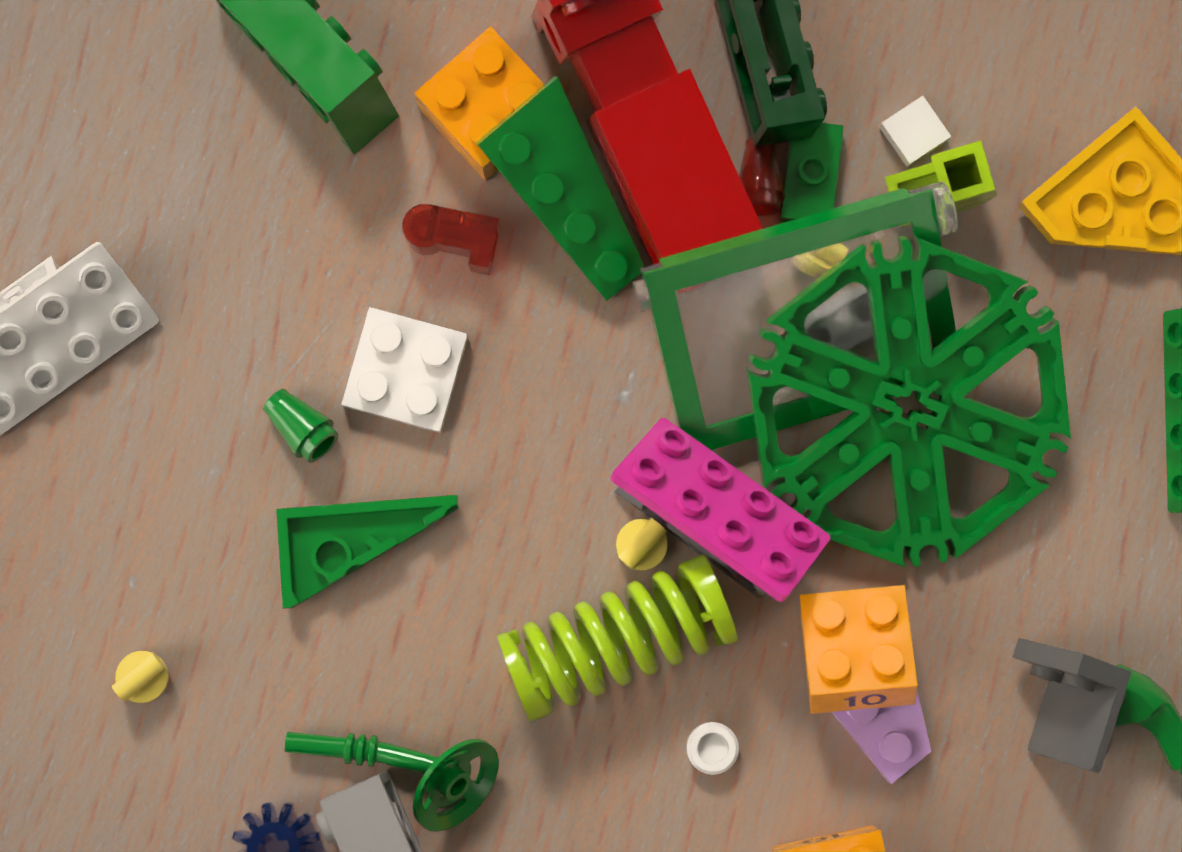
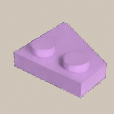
(889, 736)

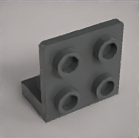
(1077, 704)

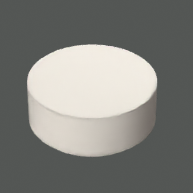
(712, 748)

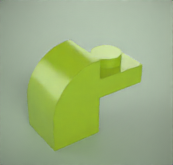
(961, 169)

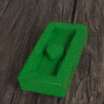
(812, 173)

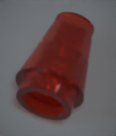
(762, 178)

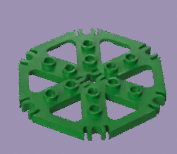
(906, 354)

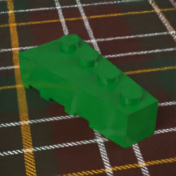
(316, 56)

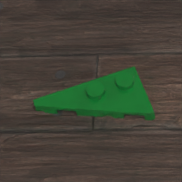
(335, 540)

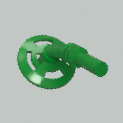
(443, 775)

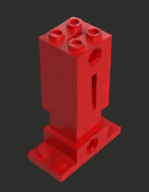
(649, 125)

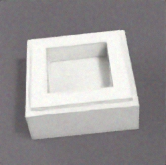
(915, 131)

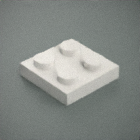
(405, 370)

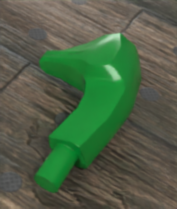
(1153, 709)

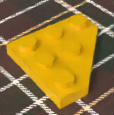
(1115, 193)

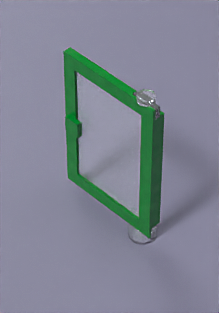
(718, 296)

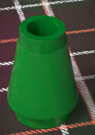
(301, 426)

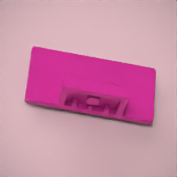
(721, 509)

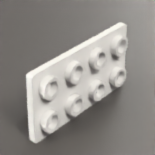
(63, 326)

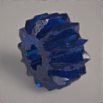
(282, 827)

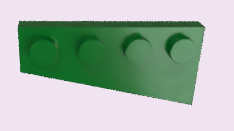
(558, 178)

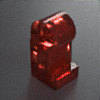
(453, 231)

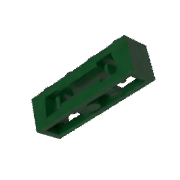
(792, 103)

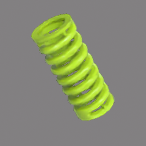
(693, 578)

